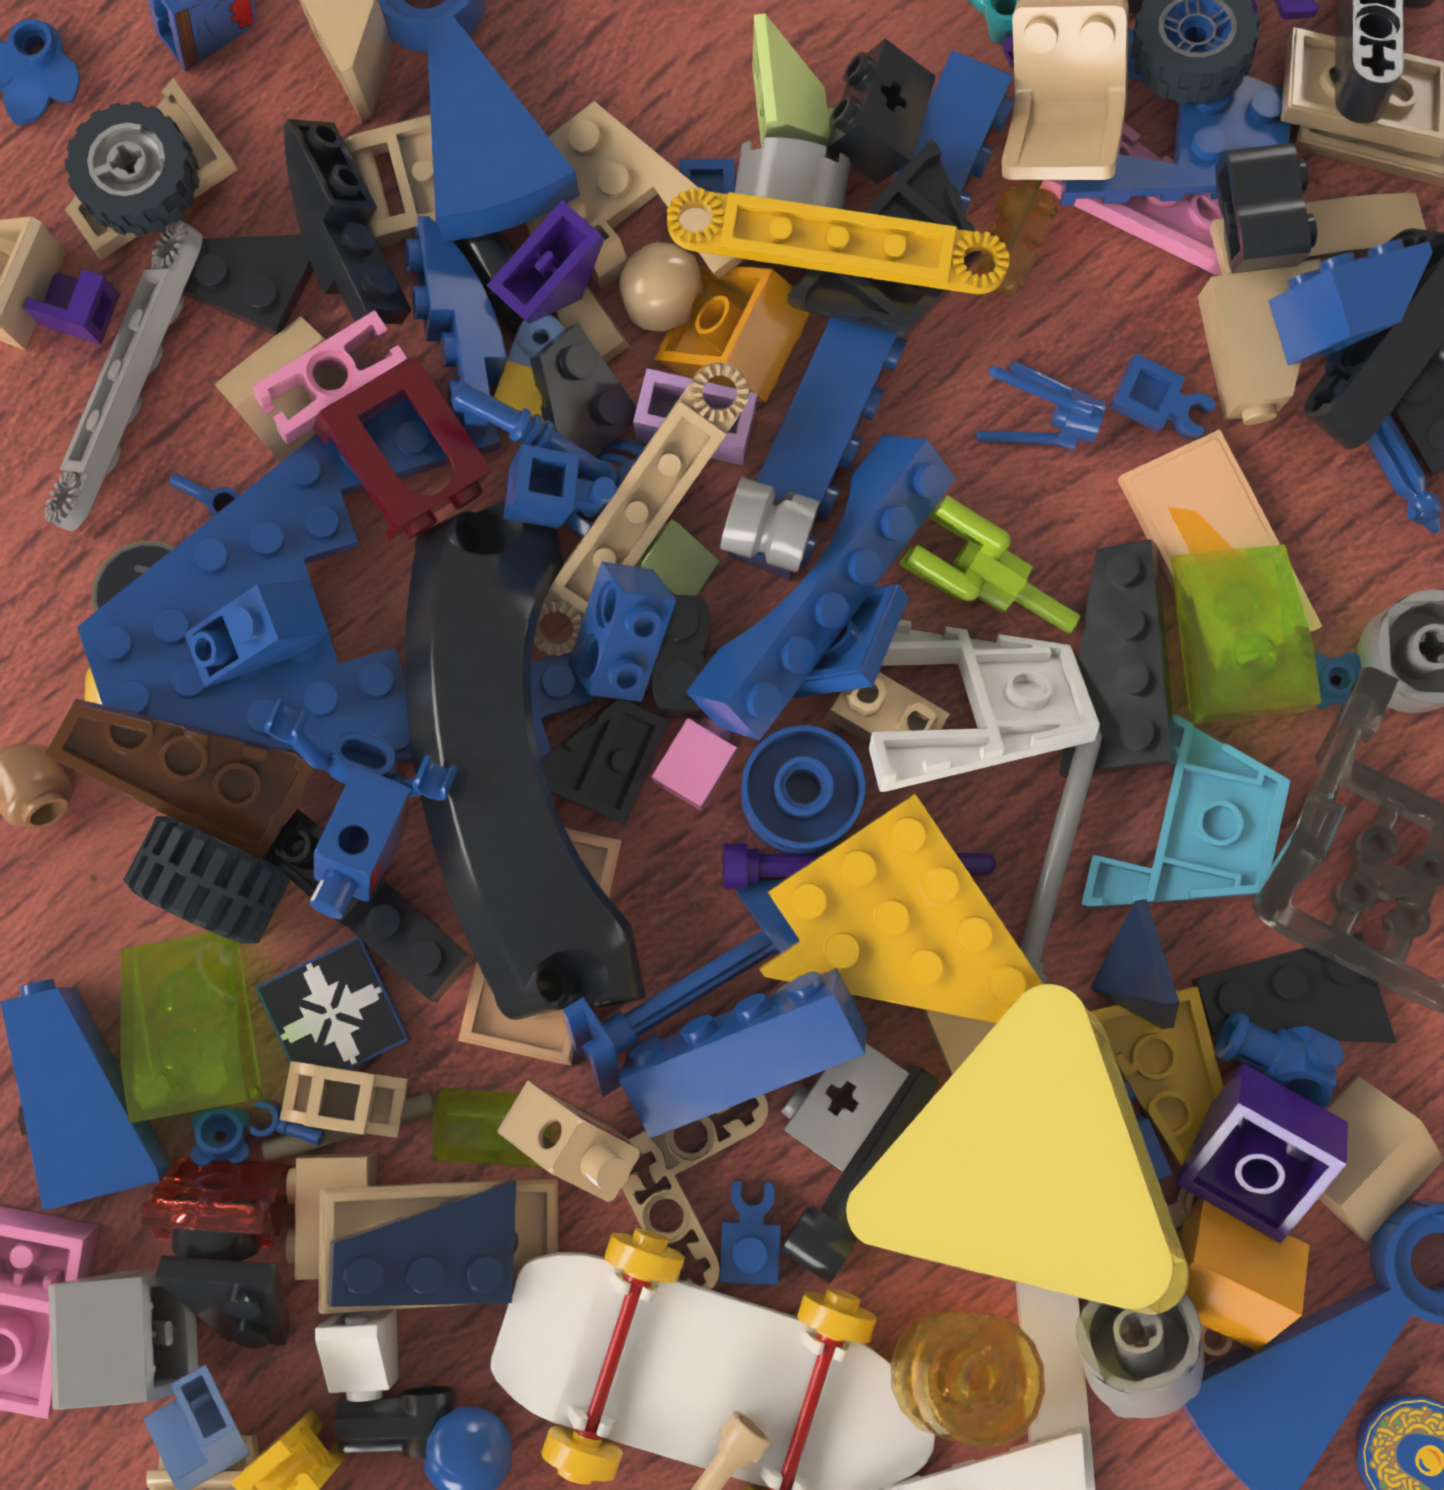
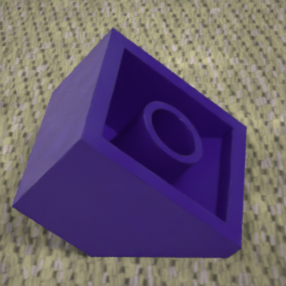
(1264, 1153)

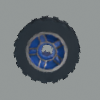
(1199, 70)

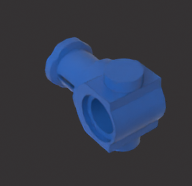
(1293, 1057)

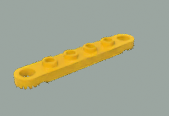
(837, 241)

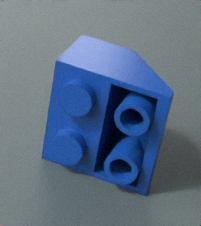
(1347, 299)

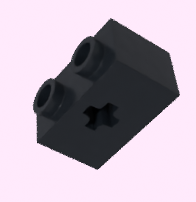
(880, 111)

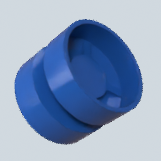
(802, 790)

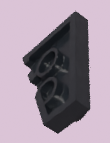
(1297, 992)

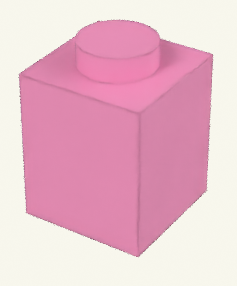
(695, 762)

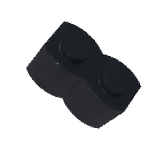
(1264, 207)
(681, 658)

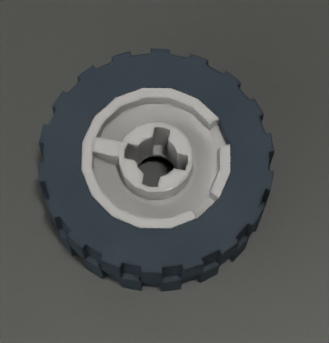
(162, 176)

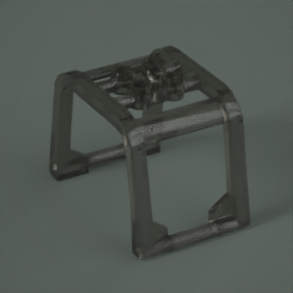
(1369, 874)

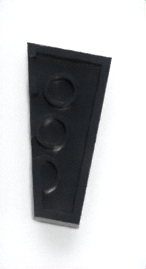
(1127, 661)

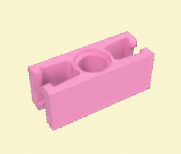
(302, 370)

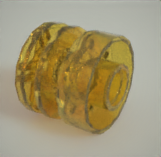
(968, 1377)

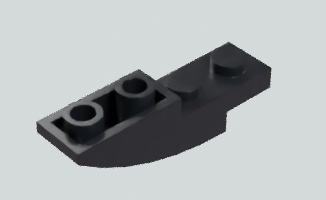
(334, 220)
(385, 923)

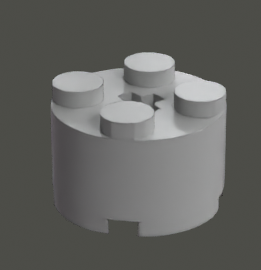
(793, 172)
(1394, 646)
(1144, 1379)

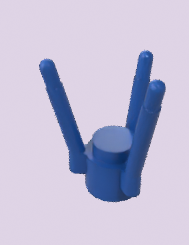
(1074, 411)

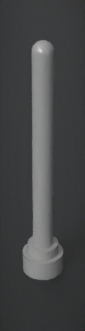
(1058, 853)

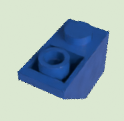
(256, 631)

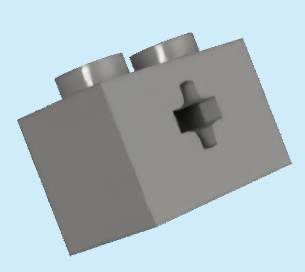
(841, 1133)

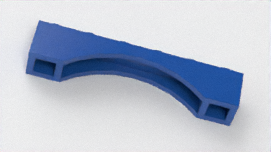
(766, 665)

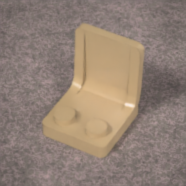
(1067, 89)

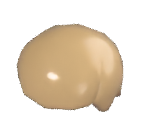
(660, 286)

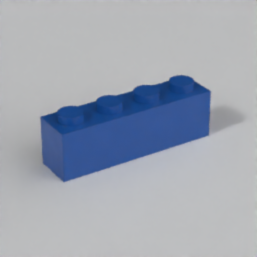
(743, 1052)

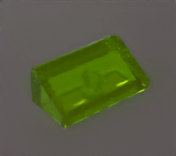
(468, 1127)

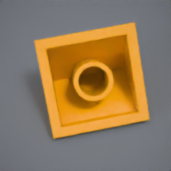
(1242, 1277)

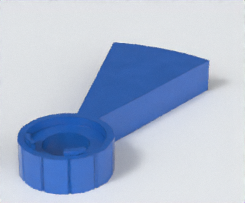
(487, 149)
(1282, 1404)

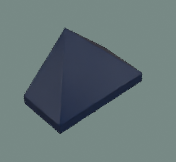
(1137, 971)

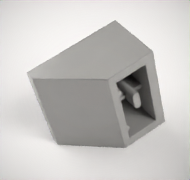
(118, 1340)

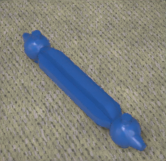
(1402, 470)

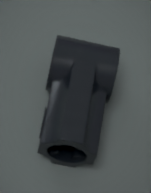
(392, 1421)

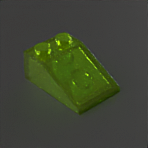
(1243, 635)
(185, 1027)

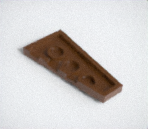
(189, 773)

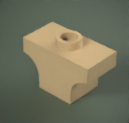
(344, 1100)

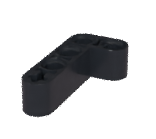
(1368, 55)
(1378, 370)

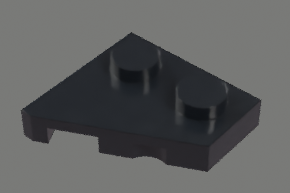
(251, 278)
(606, 759)
(232, 1297)

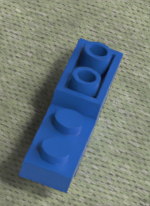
(456, 314)

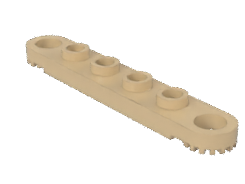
(644, 497)

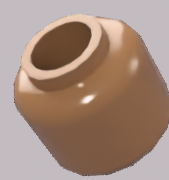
(32, 787)

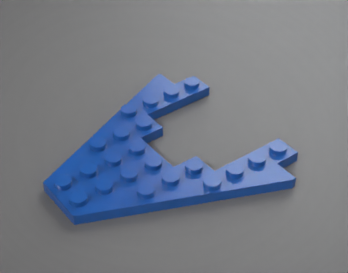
(265, 538)

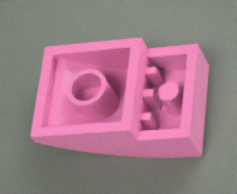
(34, 1253)

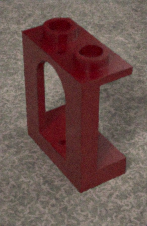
(400, 506)

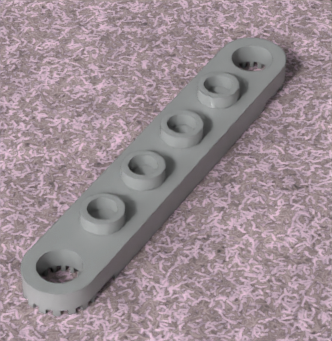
(117, 390)

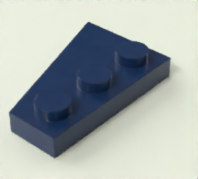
(432, 1257)

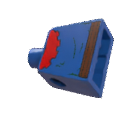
(200, 27)
(359, 840)

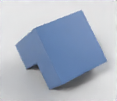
(196, 1432)

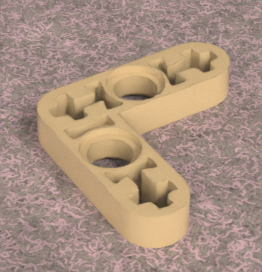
(673, 1160)

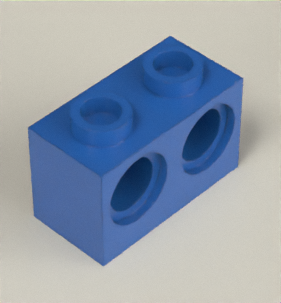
(621, 631)

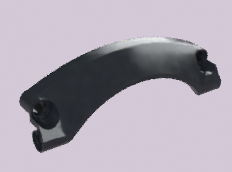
(503, 851)

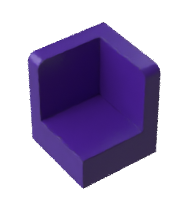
(76, 306)

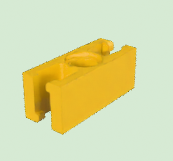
(293, 1460)

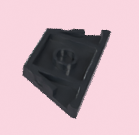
(916, 194)

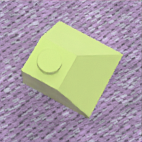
(786, 90)

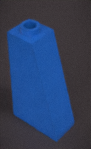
(75, 1100)

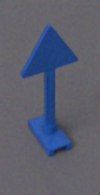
(606, 1039)

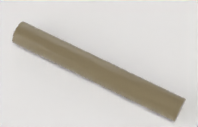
(286, 1145)

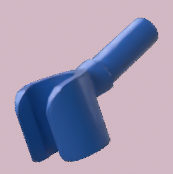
(204, 495)
(284, 1127)

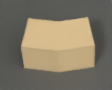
(611, 256)

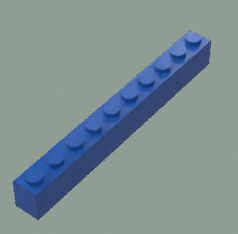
(850, 357)

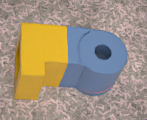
(517, 380)

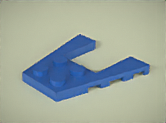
(1202, 135)

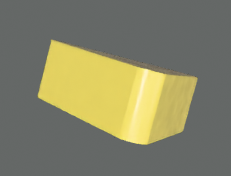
(1031, 1168)

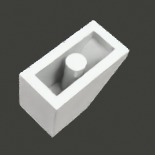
(359, 1353)

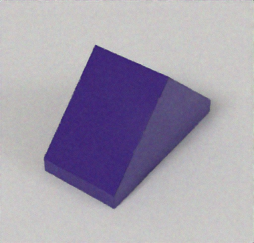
(550, 266)

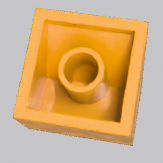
(740, 323)

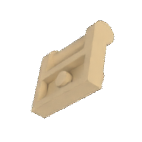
(413, 165)

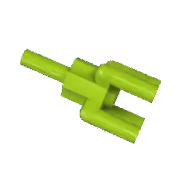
(983, 567)

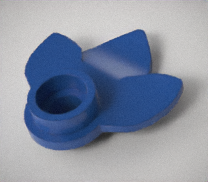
(34, 79)

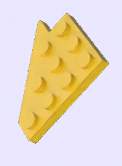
(901, 922)

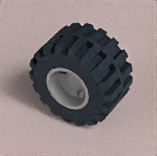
(206, 881)

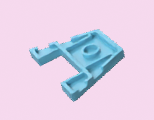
(1213, 833)

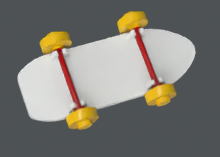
(664, 1363)

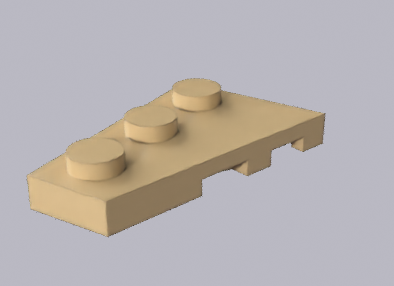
(212, 161)

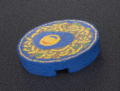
(1402, 1444)

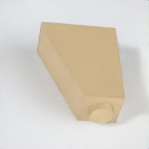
(1245, 343)

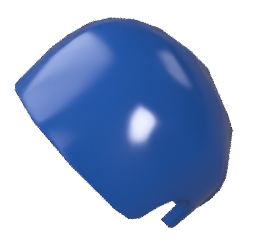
(468, 1451)

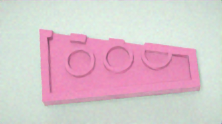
(1170, 225)

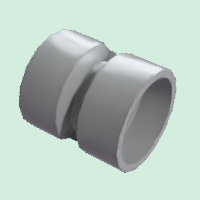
(769, 524)

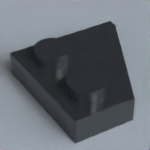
(581, 391)

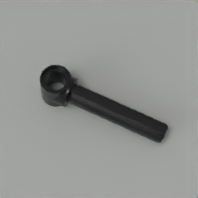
(822, 1235)

